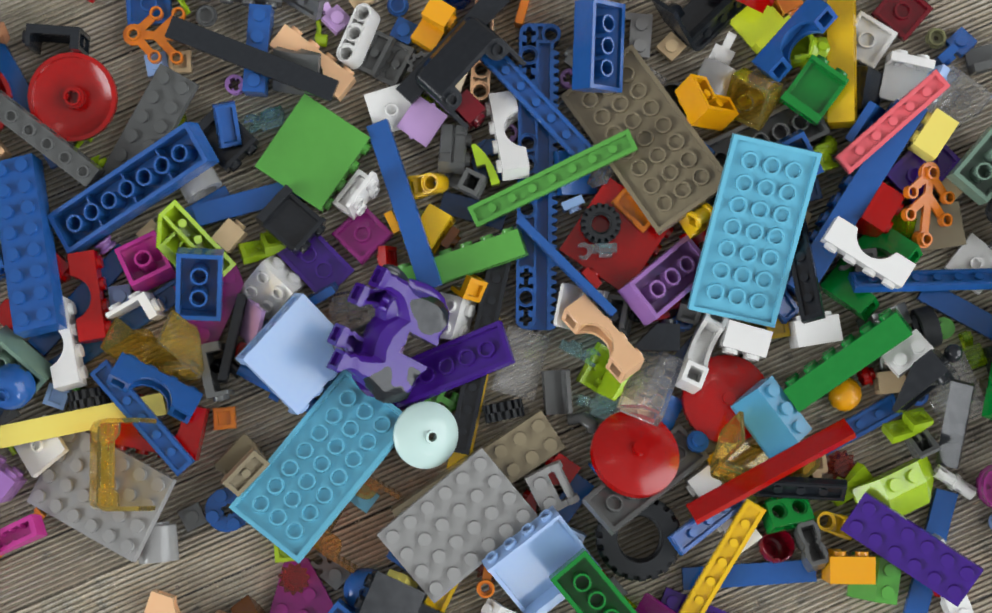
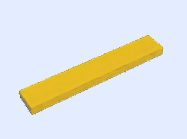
(723, 558)

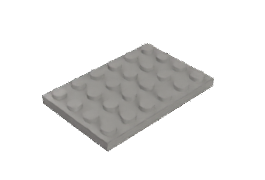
(65, 495)
(456, 524)

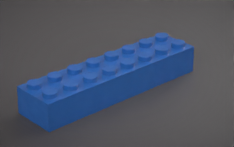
(133, 187)
(29, 248)

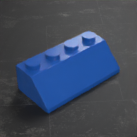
(598, 46)

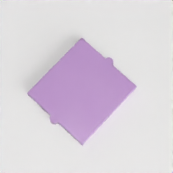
(422, 121)
(252, 320)

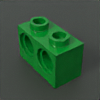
(788, 517)

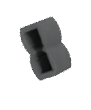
(813, 551)

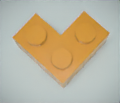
(436, 22)
(704, 106)
(849, 568)

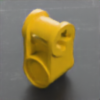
(423, 184)
(696, 220)
(834, 523)

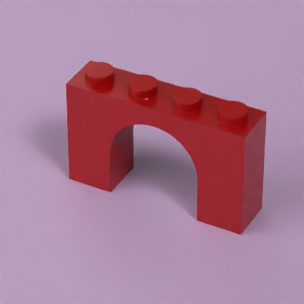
(189, 435)

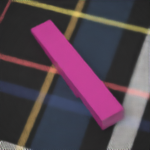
(21, 533)

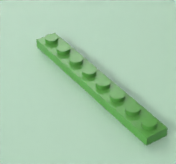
(553, 178)

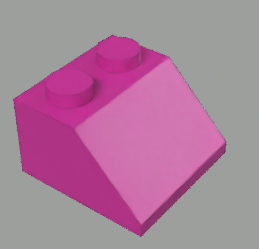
(144, 263)

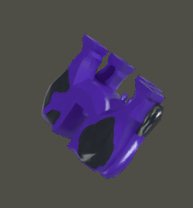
(401, 309)

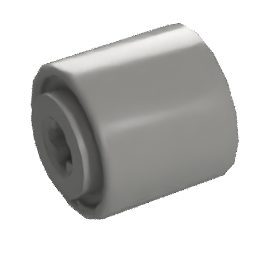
(718, 75)
(201, 186)
(161, 544)

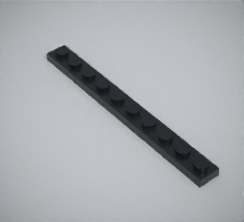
(471, 392)

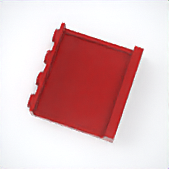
(632, 245)

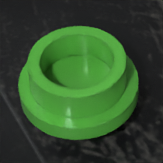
(947, 327)

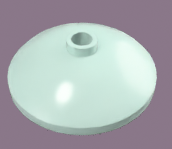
(412, 435)

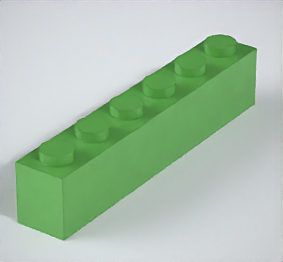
(477, 257)

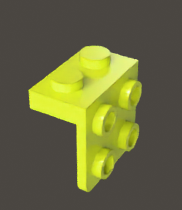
(758, 27)

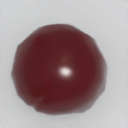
(777, 546)

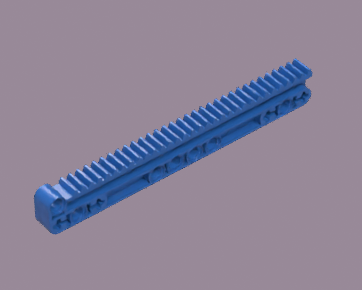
(539, 265)

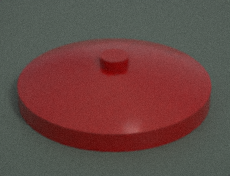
(73, 95)
(725, 383)
(634, 456)

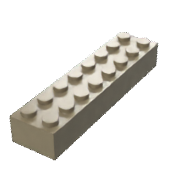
(513, 451)

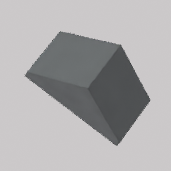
(922, 445)

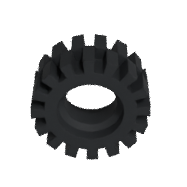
(603, 210)
(87, 398)
(503, 410)

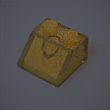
(753, 97)

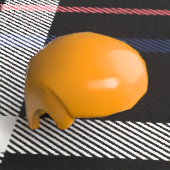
(846, 395)

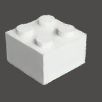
(815, 332)
(745, 340)

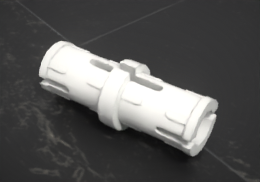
(954, 482)

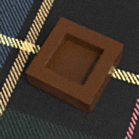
(451, 239)

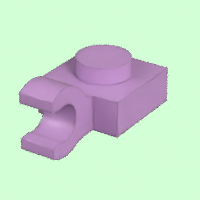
(335, 18)

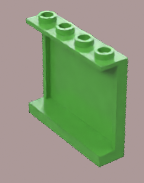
(314, 153)

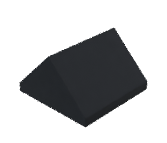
(867, 86)

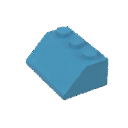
(771, 417)

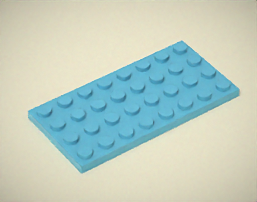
(754, 230)
(319, 467)

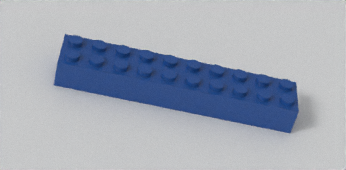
(856, 193)

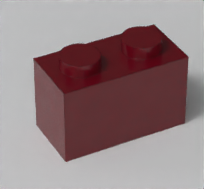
(471, 110)

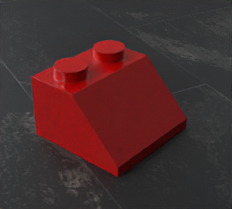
(880, 211)

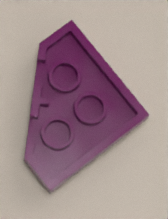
(212, 330)
(312, 600)

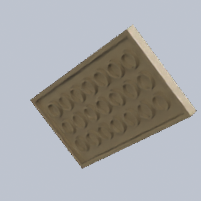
(672, 165)

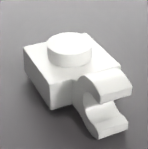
(723, 52)

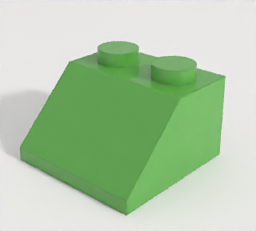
(886, 585)

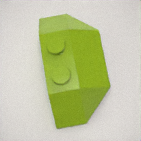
(179, 229)
(902, 487)

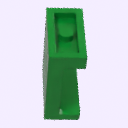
(814, 89)

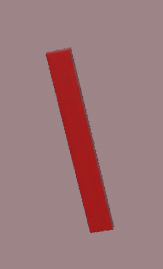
(770, 471)

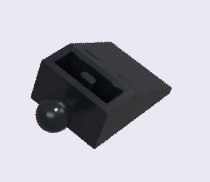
(926, 374)

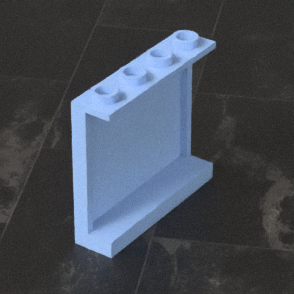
(292, 353)
(530, 557)

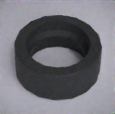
(928, 324)

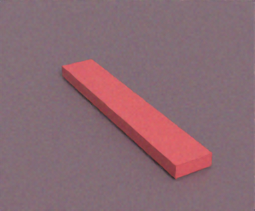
(892, 121)

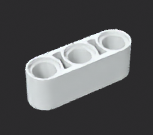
(361, 26)

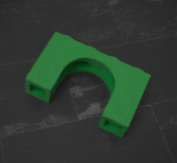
(838, 286)

